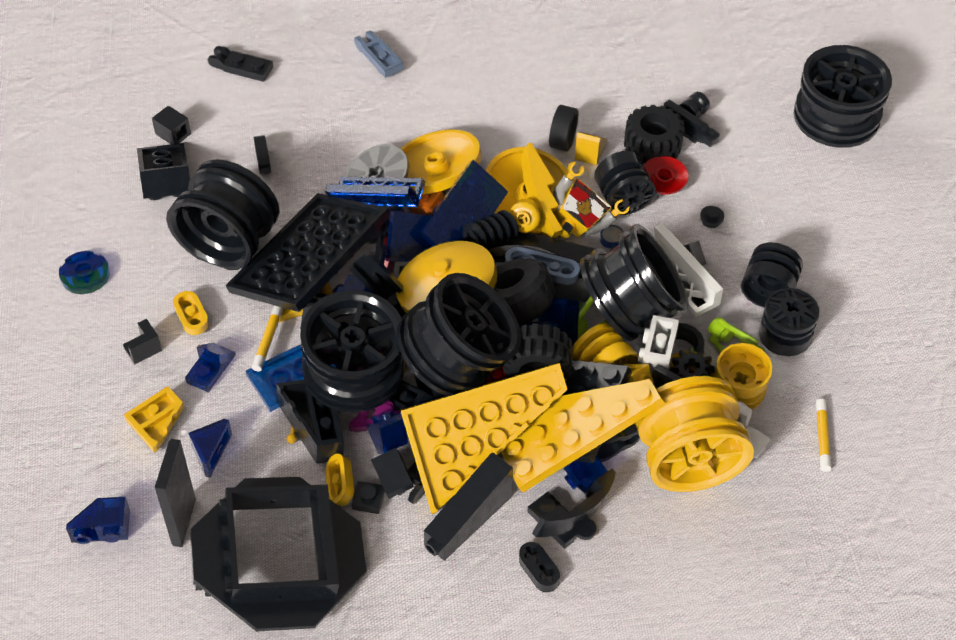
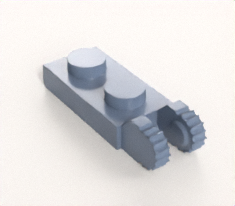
(379, 54)

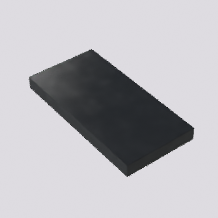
(175, 492)

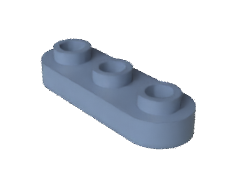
(560, 269)

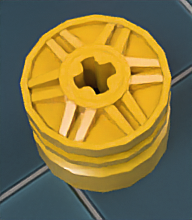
(603, 345)
(746, 370)

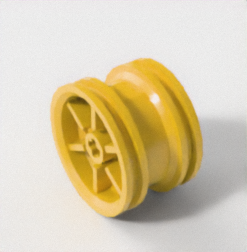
(695, 435)

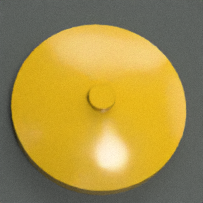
(441, 157)
(507, 170)
(437, 262)

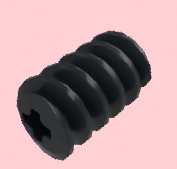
(491, 229)

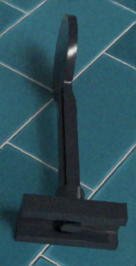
(371, 268)

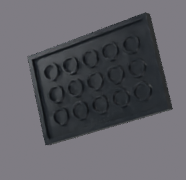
(308, 251)

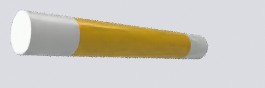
(267, 338)
(823, 435)

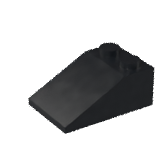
(163, 171)

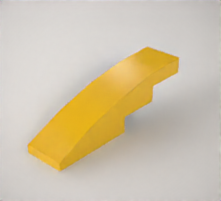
(538, 186)

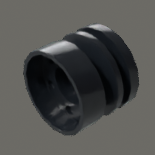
(625, 179)
(770, 269)
(788, 322)

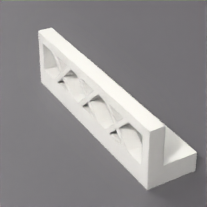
(690, 271)

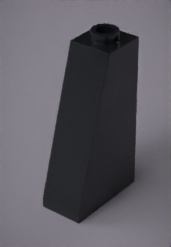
(470, 507)

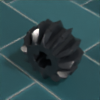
(701, 364)

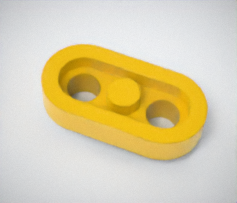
(192, 314)
(339, 479)

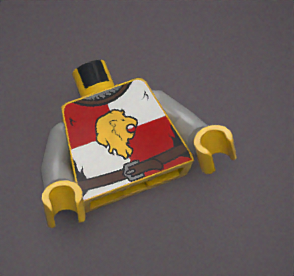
(581, 208)

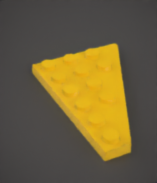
(576, 426)
(463, 429)

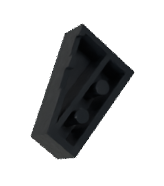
(311, 420)

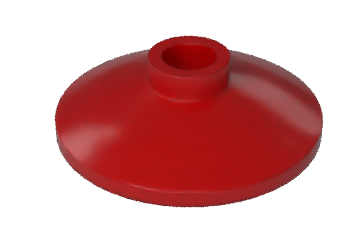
(667, 174)

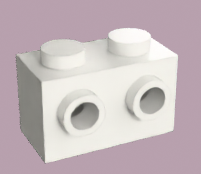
(659, 342)

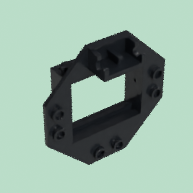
(287, 603)

